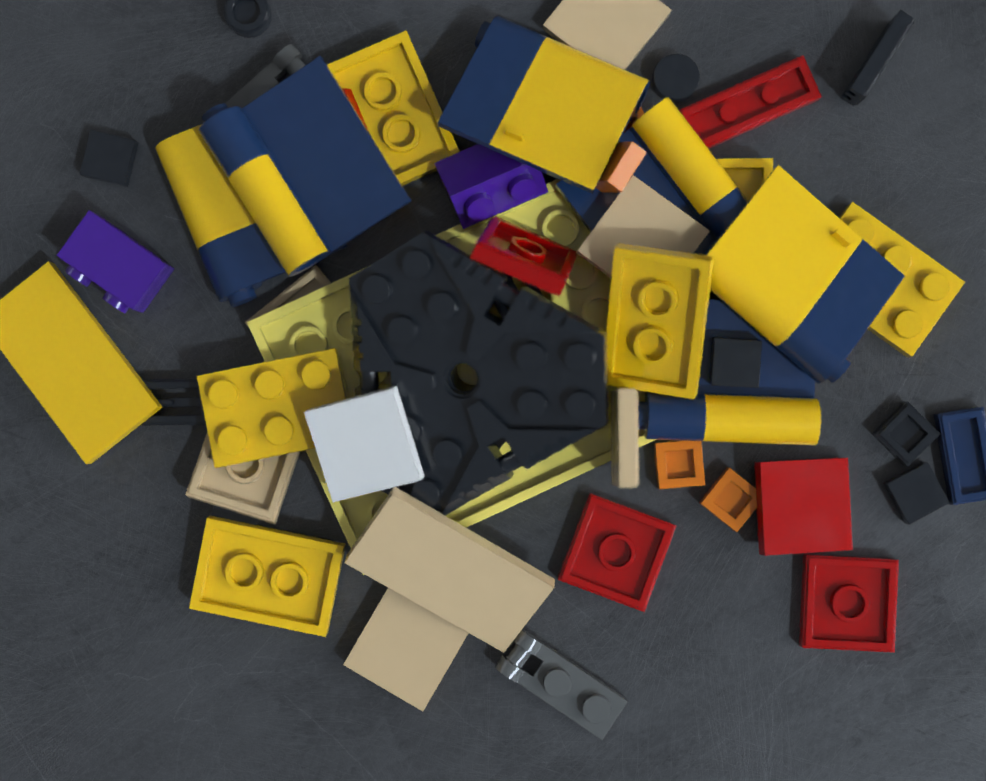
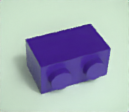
(487, 183)
(115, 263)

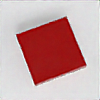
(525, 255)
(803, 506)
(616, 552)
(849, 603)

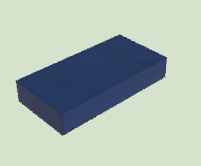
(963, 454)

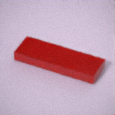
(753, 102)

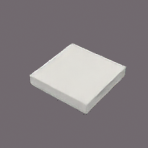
(364, 444)

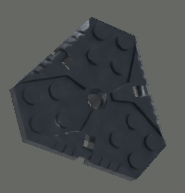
(535, 370)

